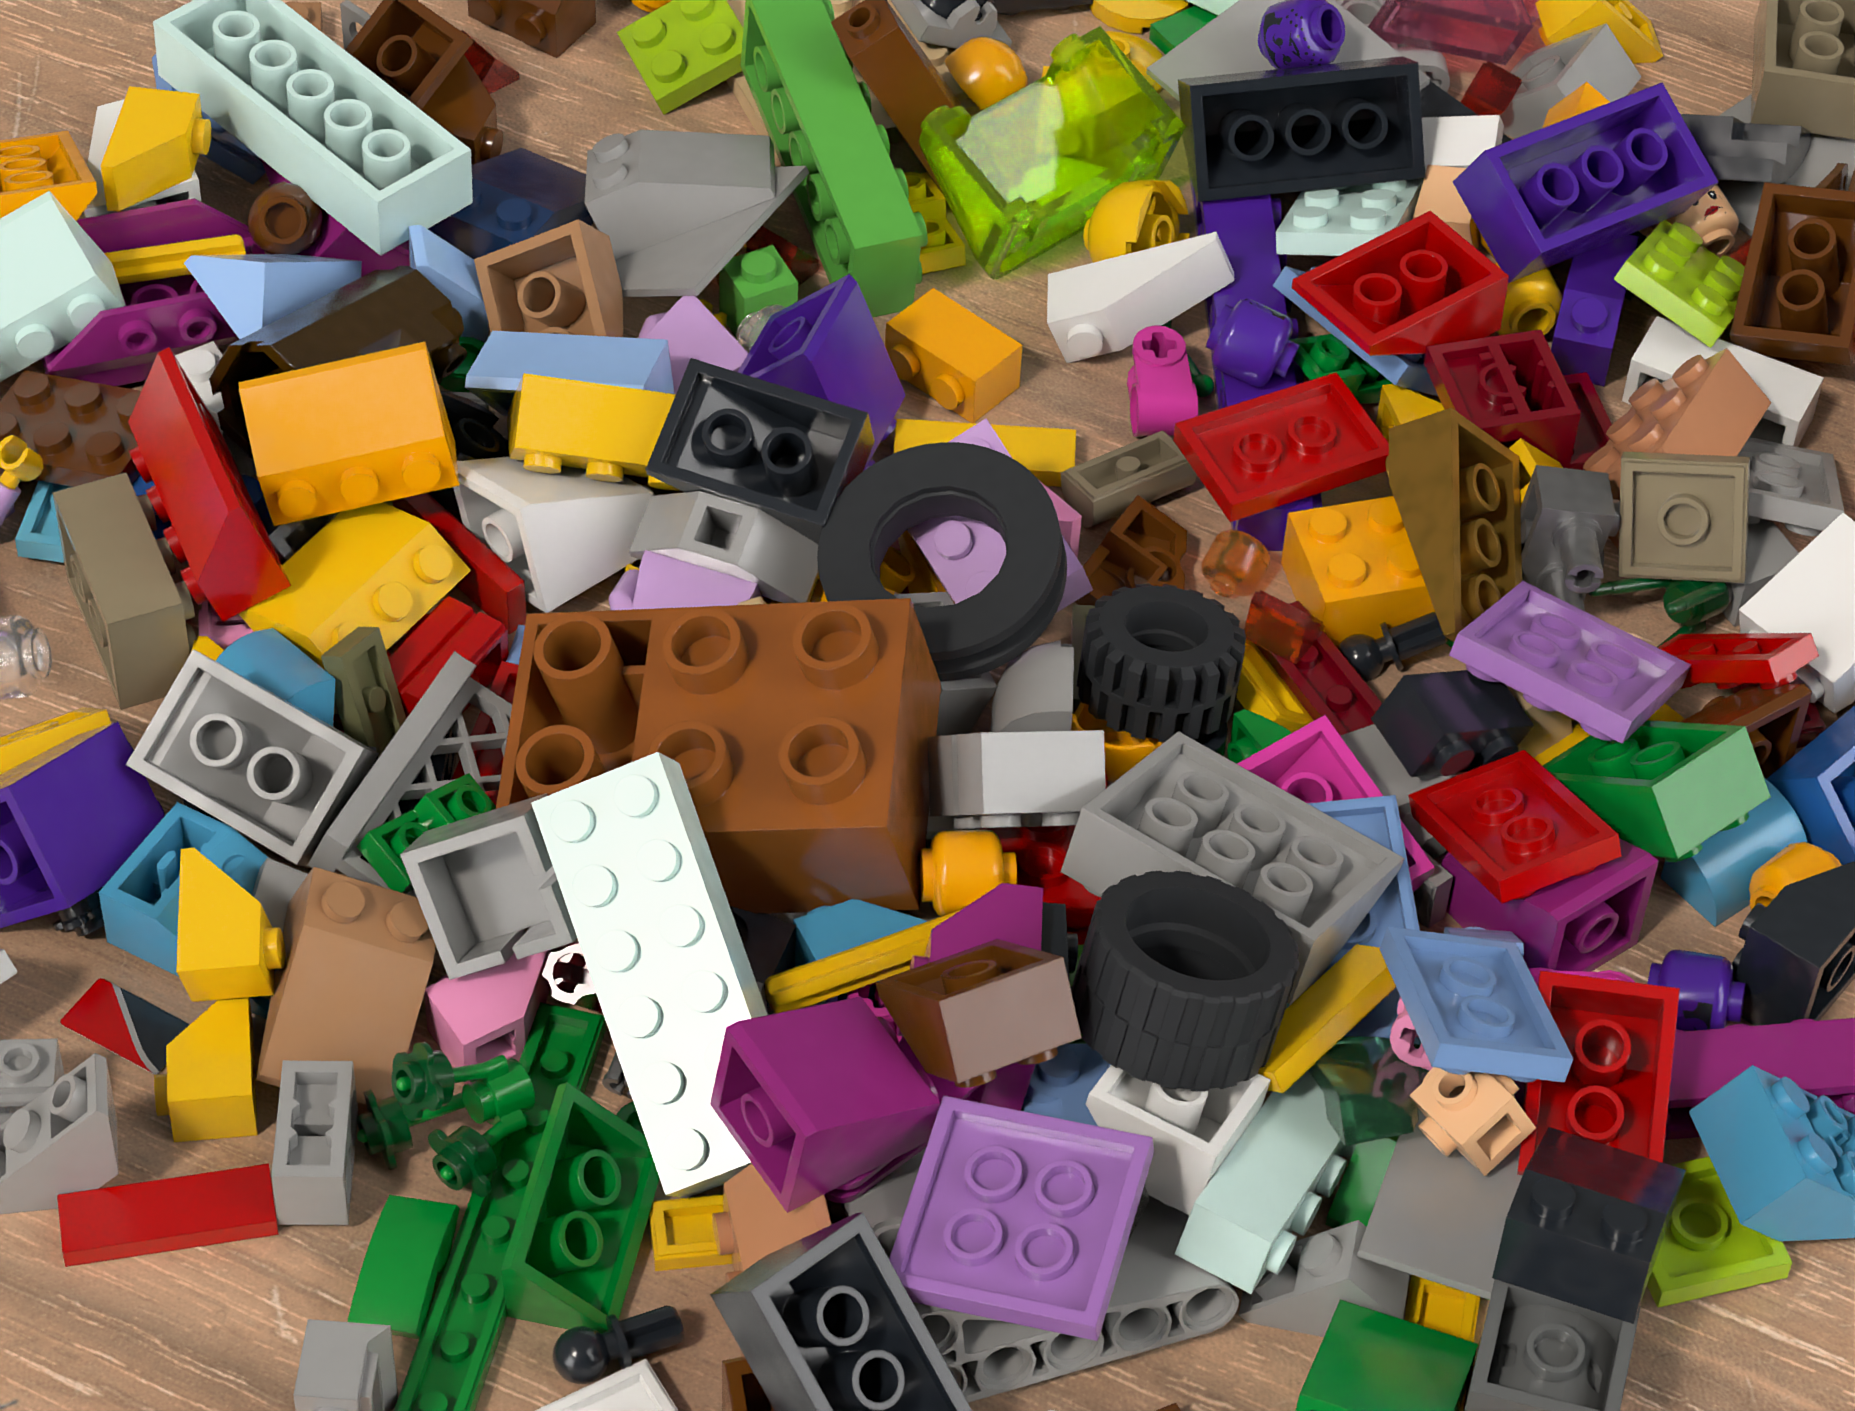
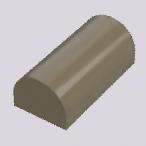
(1113, 480)

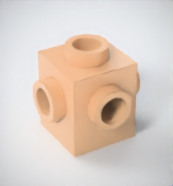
(1472, 1115)

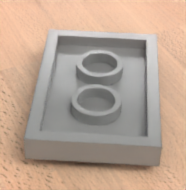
(1792, 486)

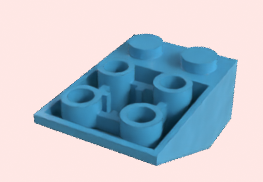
(143, 895)
(1781, 1156)

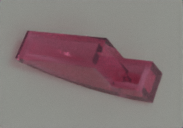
(1458, 27)

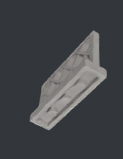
(407, 757)

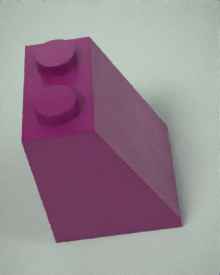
(1567, 923)
(820, 1097)

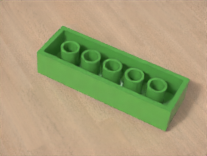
(824, 122)

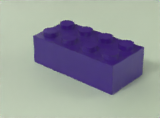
(1584, 181)

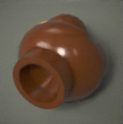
(284, 219)

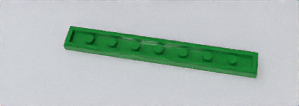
(470, 1298)

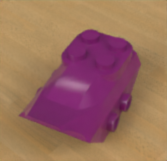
(158, 313)

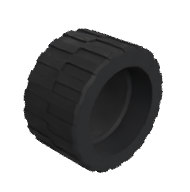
(1184, 980)

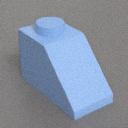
(452, 275)

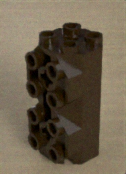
(358, 319)

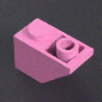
(487, 1010)

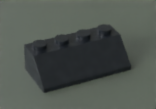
(1303, 128)
(836, 1328)

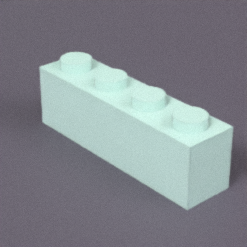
(1266, 1189)

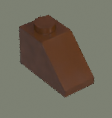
(467, 112)

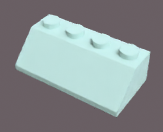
(48, 282)

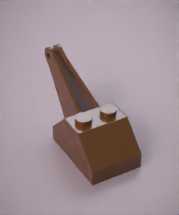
(1801, 273)

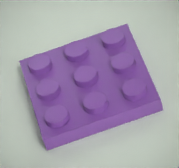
(1570, 662)
(1021, 1217)

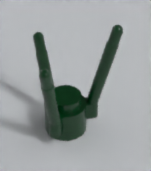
(1684, 601)

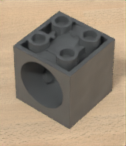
(1548, 1355)

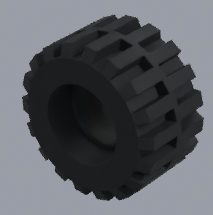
(1160, 662)

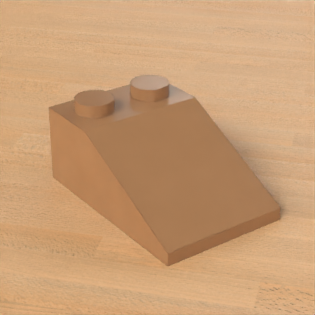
(554, 284)
(348, 980)

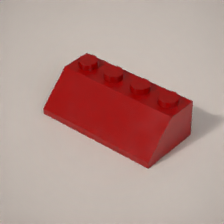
(201, 494)

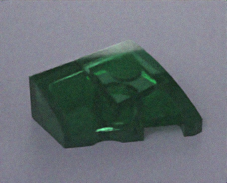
(1368, 1089)

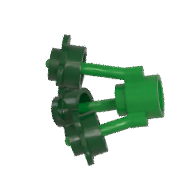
(425, 1088)

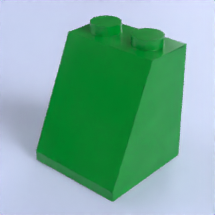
(1385, 1365)

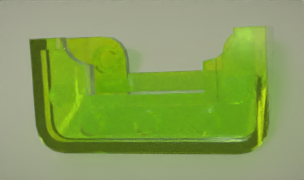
(1049, 152)

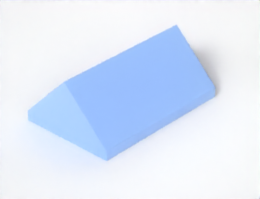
(267, 287)
(585, 358)

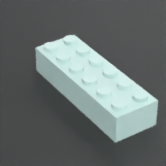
(316, 116)
(656, 954)

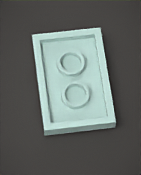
(1345, 217)

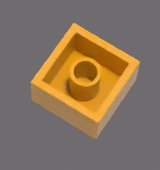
(1354, 567)

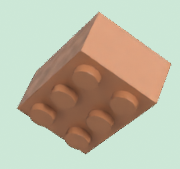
(1699, 411)

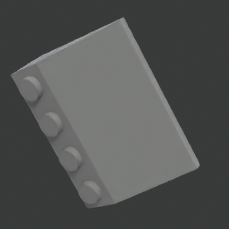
(1223, 822)

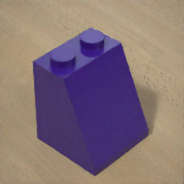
(831, 352)
(70, 822)

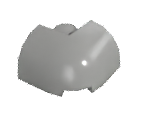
(1036, 691)

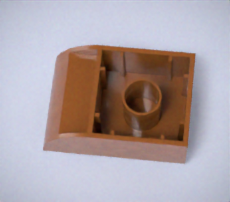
(786, 721)

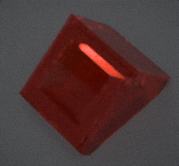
(1491, 90)

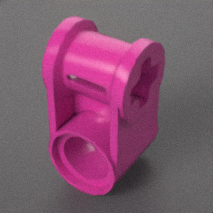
(1160, 382)

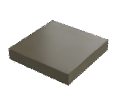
(1684, 516)

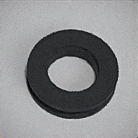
(949, 482)

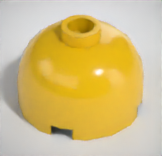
(1135, 219)

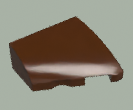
(1138, 549)

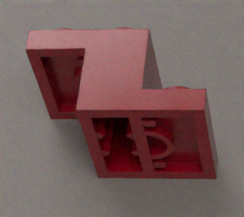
(1517, 392)

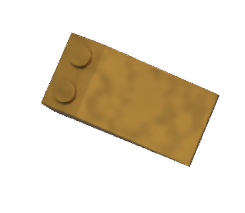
(1459, 512)

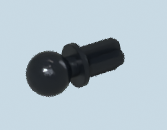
(1397, 644)
(584, 1353)

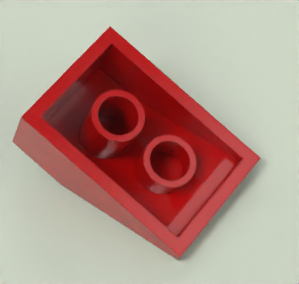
(1409, 289)
(1619, 1066)

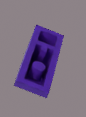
(1591, 310)

